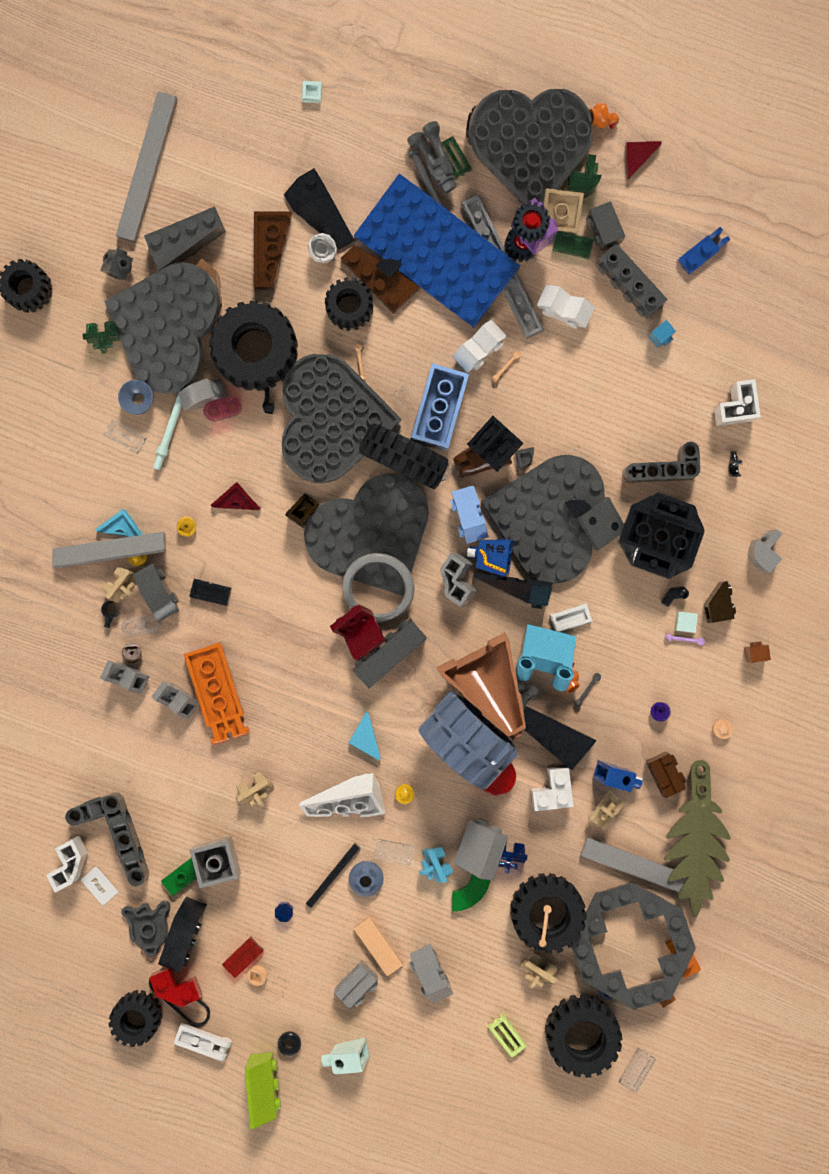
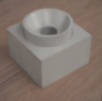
(209, 873)

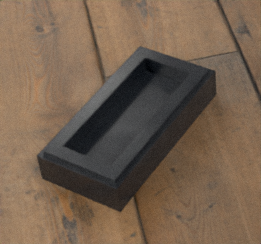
(210, 592)

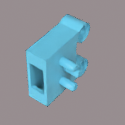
(549, 653)

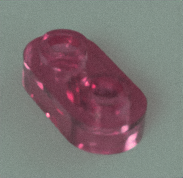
(222, 407)

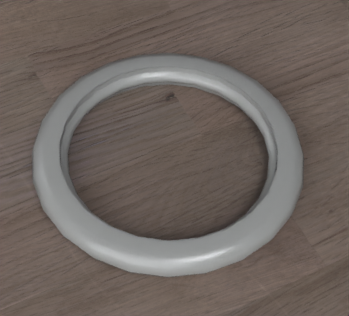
(395, 563)

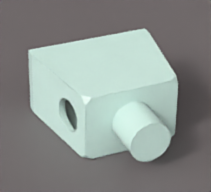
(347, 1057)

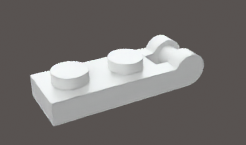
(202, 1042)

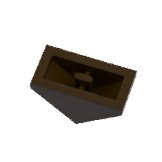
(302, 510)

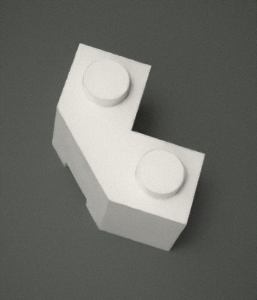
(566, 308)
(480, 346)
(72, 857)

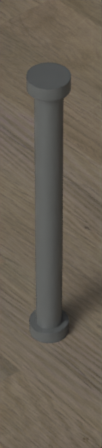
(414, 154)

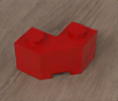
(180, 993)

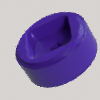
(660, 711)

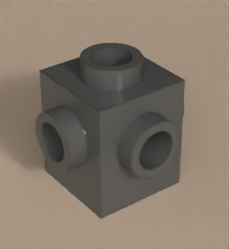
(116, 264)

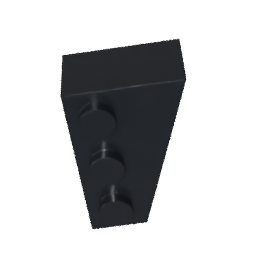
(182, 934)

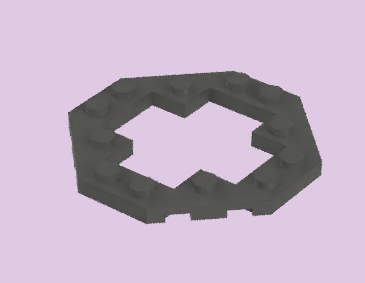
(672, 965)

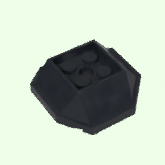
(680, 528)

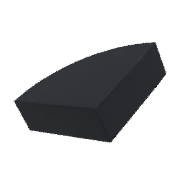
(389, 267)
(577, 507)

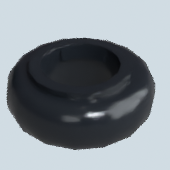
(289, 1051)

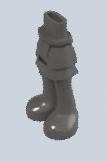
(441, 167)

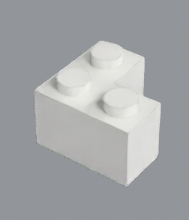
(743, 405)
(558, 792)

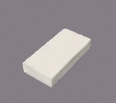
(571, 618)

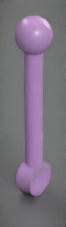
(700, 641)

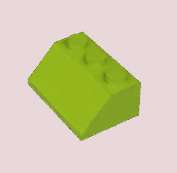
(262, 1089)

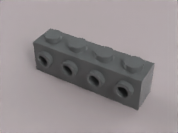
(631, 281)
(389, 653)

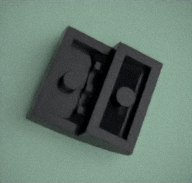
(495, 443)

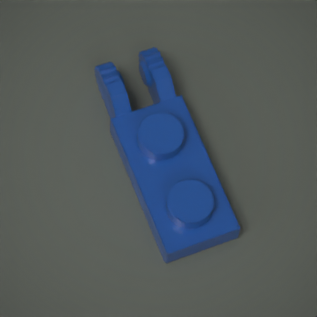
(702, 252)

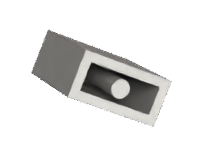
(481, 849)

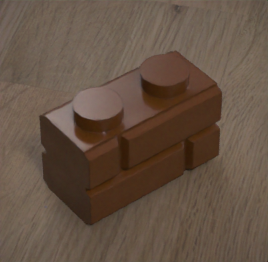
(666, 774)

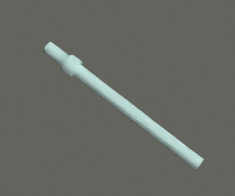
(162, 450)

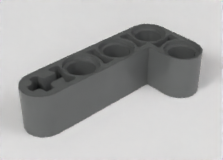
(661, 467)

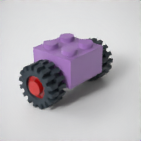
(530, 231)

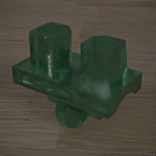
(103, 339)

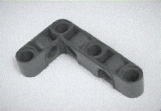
(119, 824)

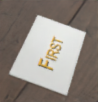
(99, 885)

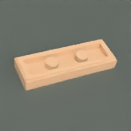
(378, 946)

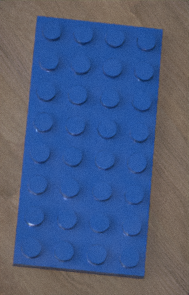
(437, 250)

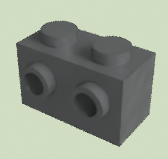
(605, 226)

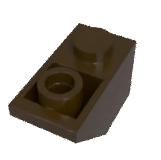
(719, 605)

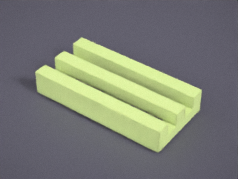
(497, 1022)

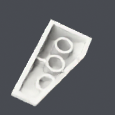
(353, 796)

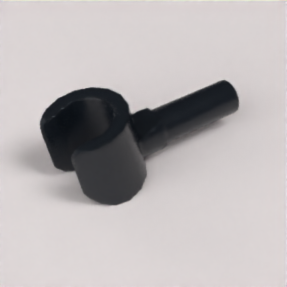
(268, 407)

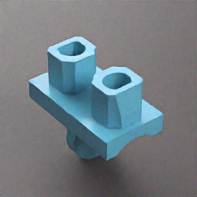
(433, 866)

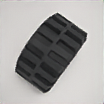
(14, 275)
(344, 289)
(124, 1029)

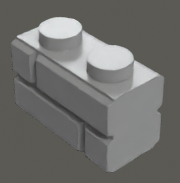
(356, 985)

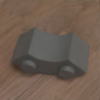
(156, 592)

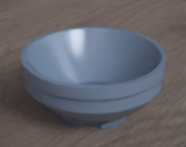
(128, 392)
(369, 869)

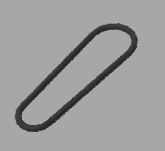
(186, 1018)

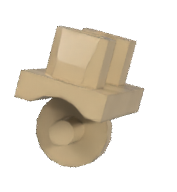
(122, 587)
(255, 794)
(606, 810)
(546, 974)

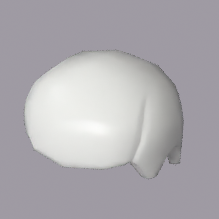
(322, 248)

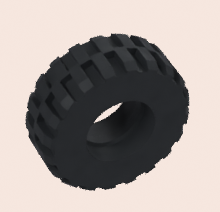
(239, 322)
(403, 455)

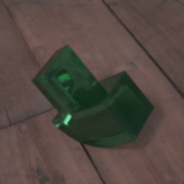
(587, 181)

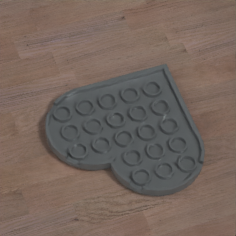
(531, 141)
(163, 324)
(329, 417)
(533, 513)
(382, 518)

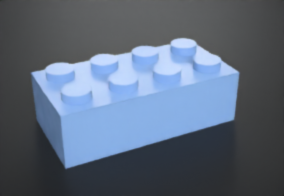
(439, 407)

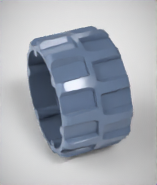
(467, 741)

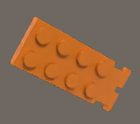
(216, 692)

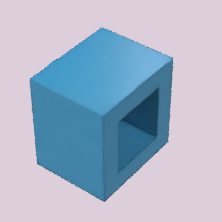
(662, 334)

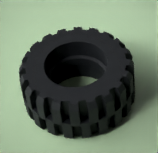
(561, 934)
(591, 1059)

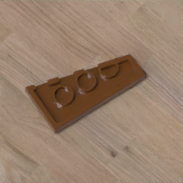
(269, 242)
(390, 292)

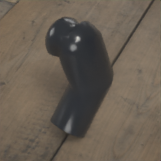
(674, 593)

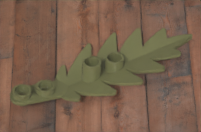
(698, 843)

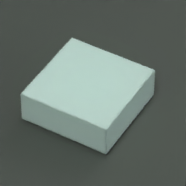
(311, 92)
(686, 622)

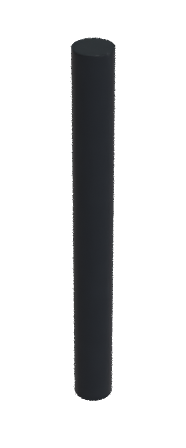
(332, 876)

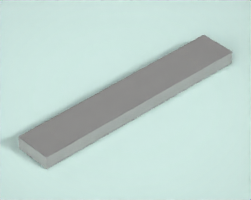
(109, 550)
(630, 863)

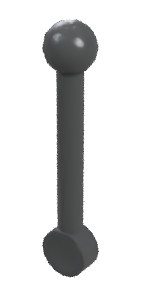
(596, 677)

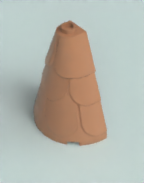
(490, 685)

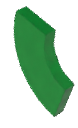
(469, 894)

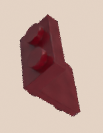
(359, 631)

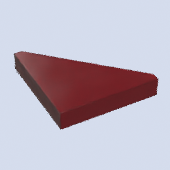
(638, 153)
(235, 498)

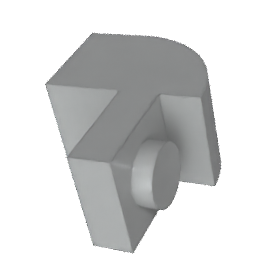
(201, 393)
(761, 553)
(125, 676)
(176, 699)

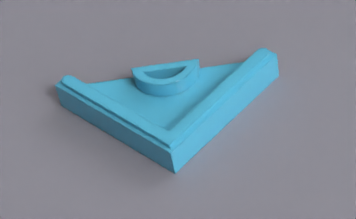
(121, 525)
(365, 738)

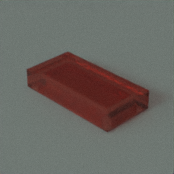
(242, 957)

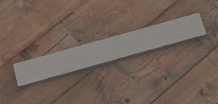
(146, 167)
(514, 290)

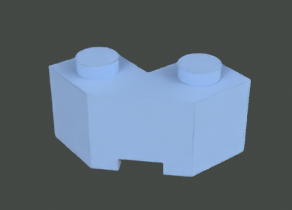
(472, 522)

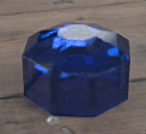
(284, 911)

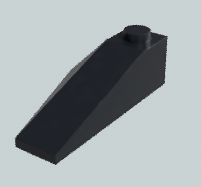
(314, 204)
(527, 590)

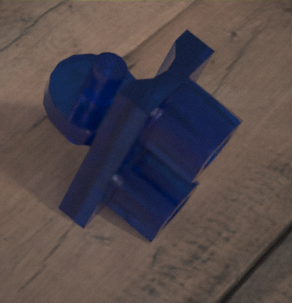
(517, 855)

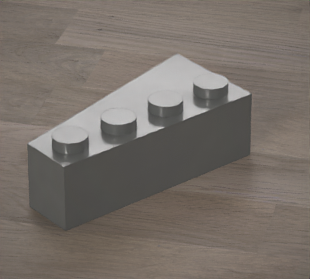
(184, 238)

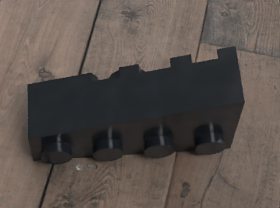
(559, 739)

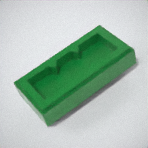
(180, 877)

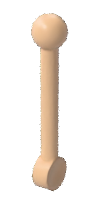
(358, 347)
(516, 355)
(547, 909)

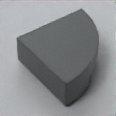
(524, 457)

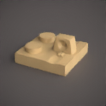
(564, 208)

